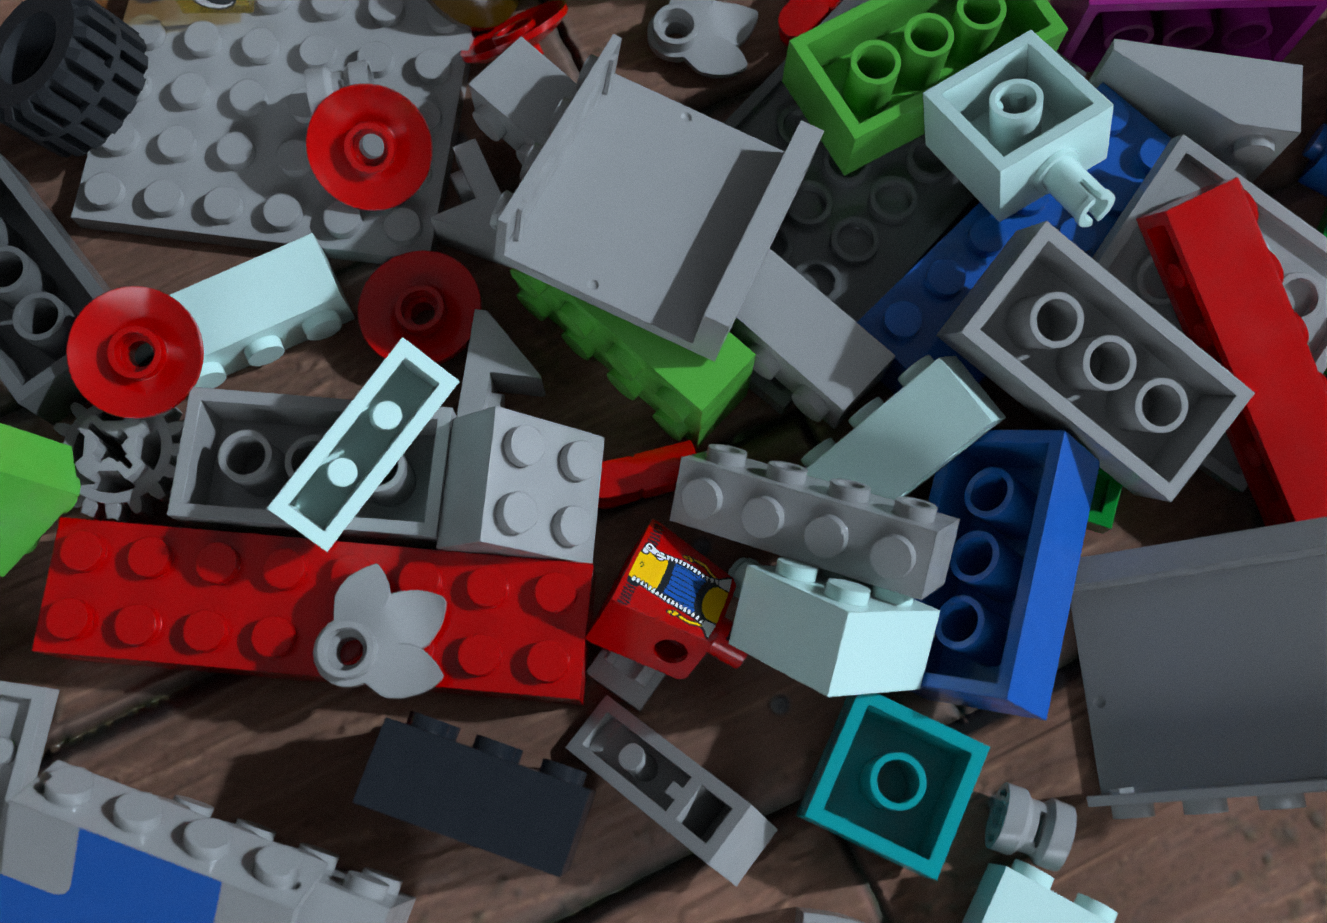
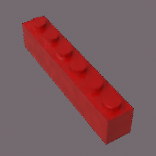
(1238, 312)

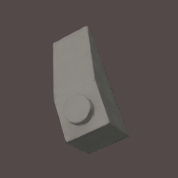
(672, 790)

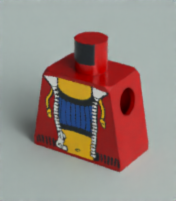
(667, 607)

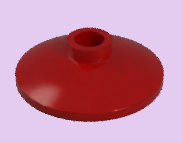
(531, 24)
(338, 153)
(415, 284)
(105, 345)

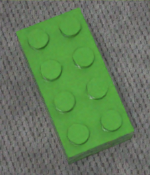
(869, 66)
(680, 385)

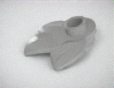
(710, 33)
(392, 635)

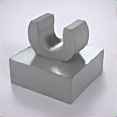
(625, 677)

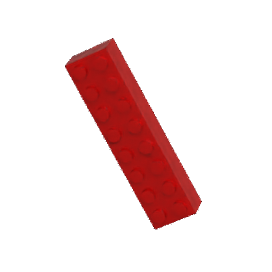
(263, 599)

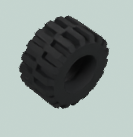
(68, 73)

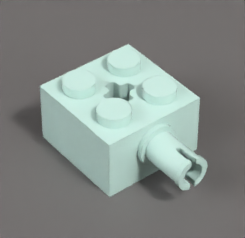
(1022, 130)
(830, 628)

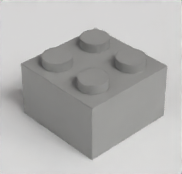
(520, 487)

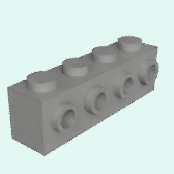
(816, 521)

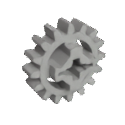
(150, 447)

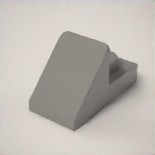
(468, 224)
(493, 367)

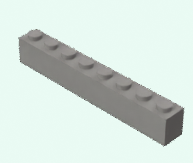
(784, 318)

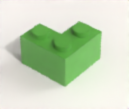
(35, 490)

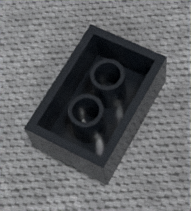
(477, 793)

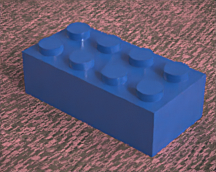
(1010, 570)

